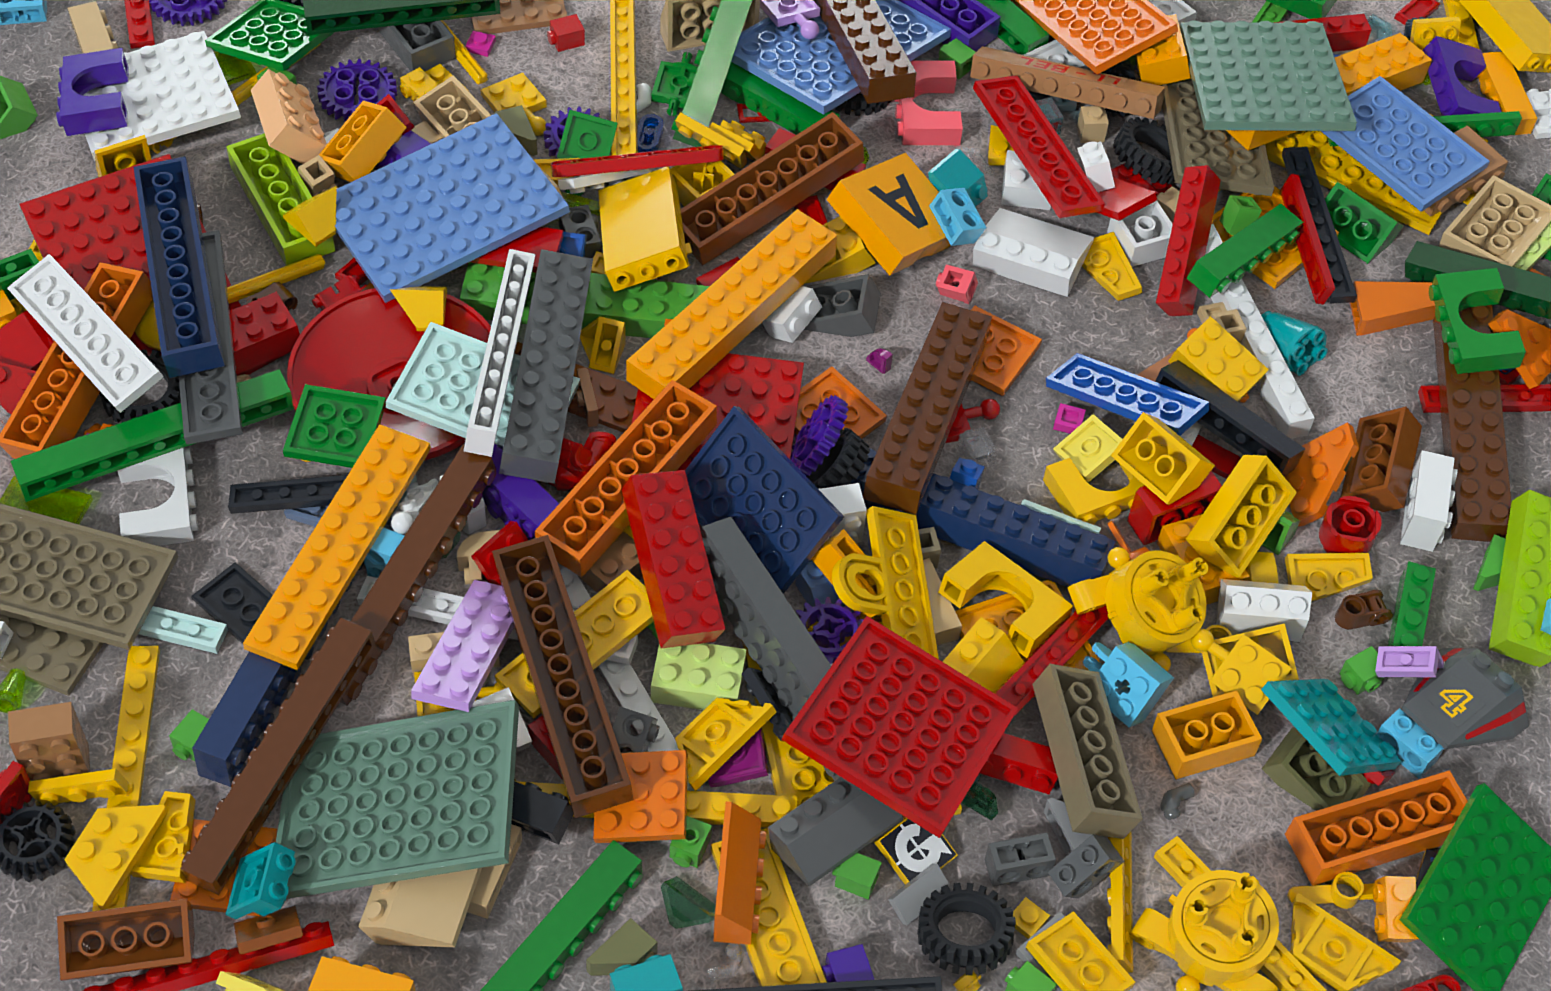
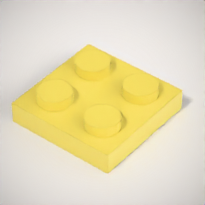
(1089, 447)

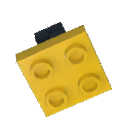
(1424, 30)

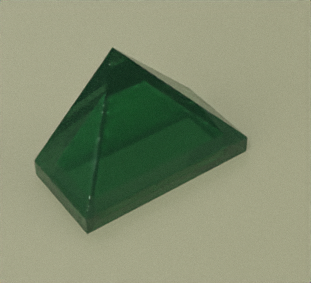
(686, 905)

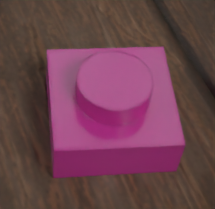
(480, 43)
(1068, 418)

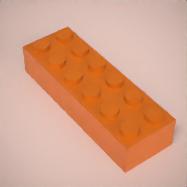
(1376, 827)

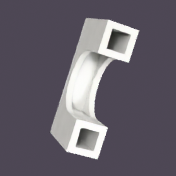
(173, 519)

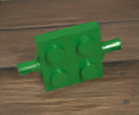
(672, 82)

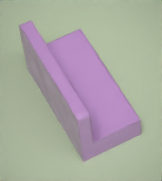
(1408, 661)

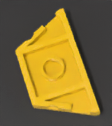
(718, 734)
(112, 847)
(1334, 949)

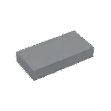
(911, 896)

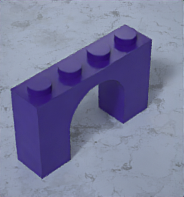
(1455, 61)
(83, 73)

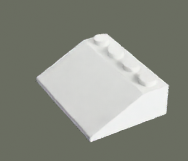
(1031, 251)

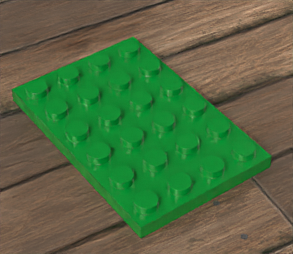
(1482, 892)

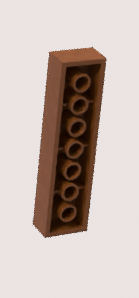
(770, 187)

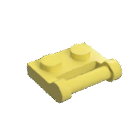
(243, 982)

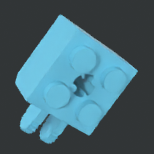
(1130, 680)

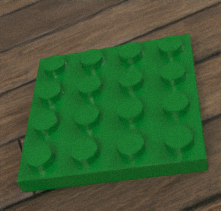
(267, 34)

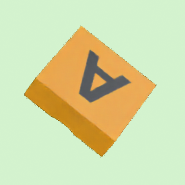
(891, 212)

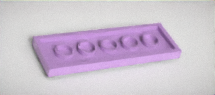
(466, 649)

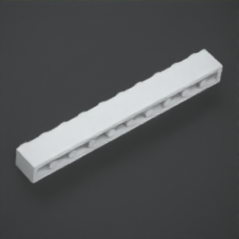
(499, 354)
(1278, 385)

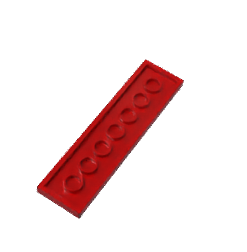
(1038, 146)

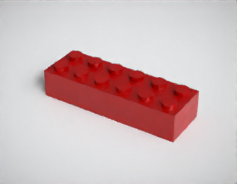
(673, 559)

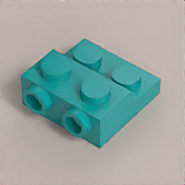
(261, 881)

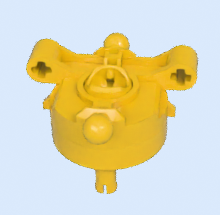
(1149, 599)
(1216, 932)

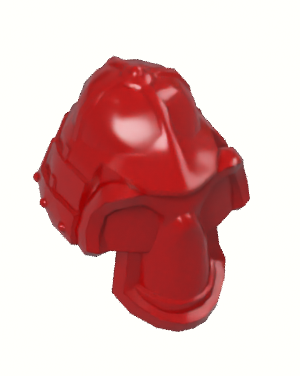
(577, 459)

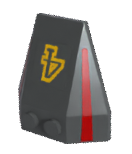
(1467, 701)

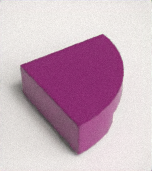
(880, 359)

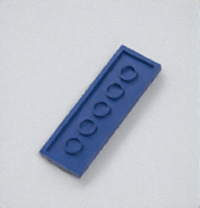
(1126, 393)

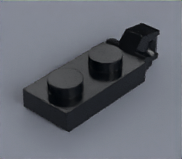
(765, 693)

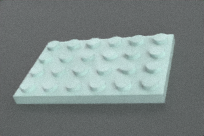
(443, 382)

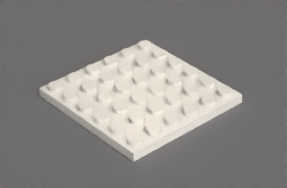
(169, 93)

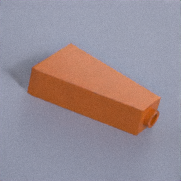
(1390, 305)

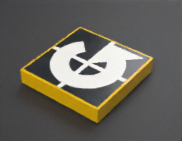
(913, 849)

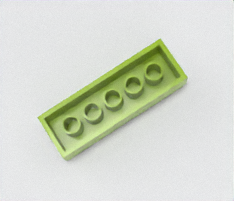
(273, 190)
(1524, 582)

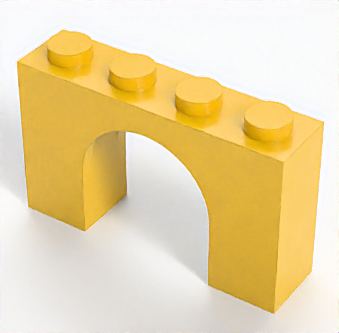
(1083, 500)
(991, 570)

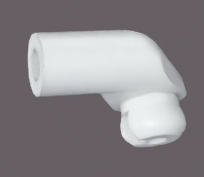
(643, 96)

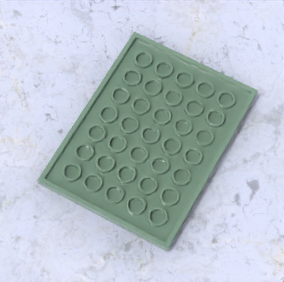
(1266, 76)
(402, 800)

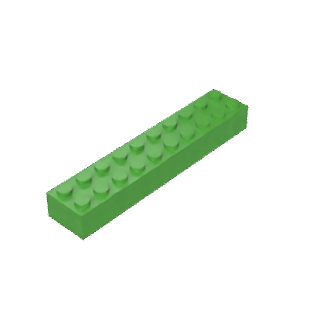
(639, 306)

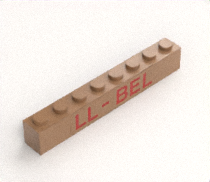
(1070, 82)

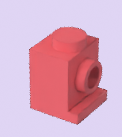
(956, 276)

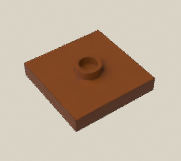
(267, 930)

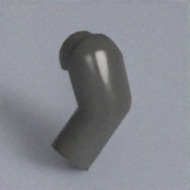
(1172, 799)

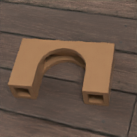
(1495, 167)

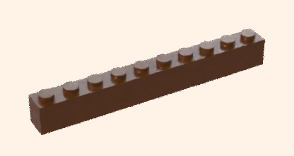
(419, 555)
(277, 757)

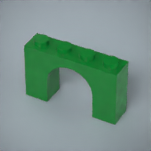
(1470, 349)

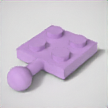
(791, 11)

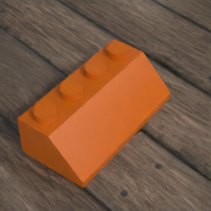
(737, 876)

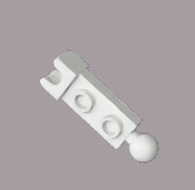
(411, 505)

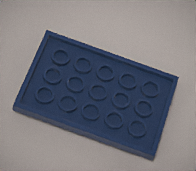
(766, 495)

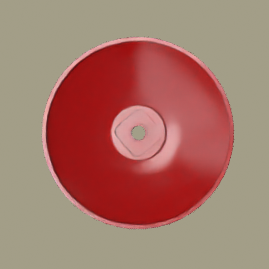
(364, 349)

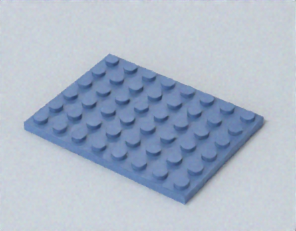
(815, 68)
(444, 206)

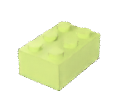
(697, 675)

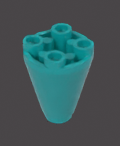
(1297, 341)

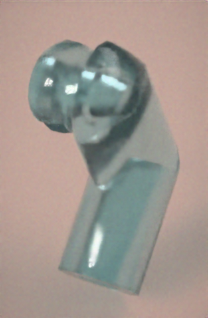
(1382, 27)

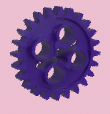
(186, 10)
(339, 87)
(819, 434)

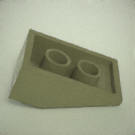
(1309, 777)

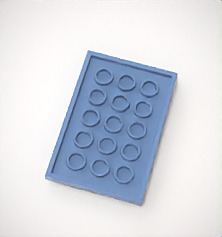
(1406, 145)

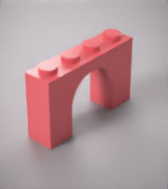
(924, 126)

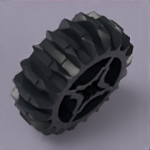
(40, 853)

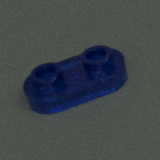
(648, 138)

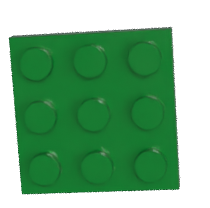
(333, 425)

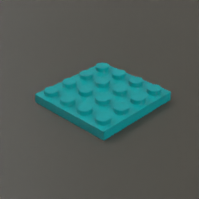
(1332, 726)

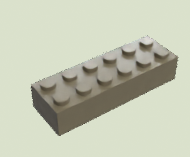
(1086, 752)

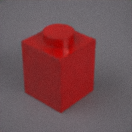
(566, 33)

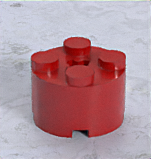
(1349, 526)

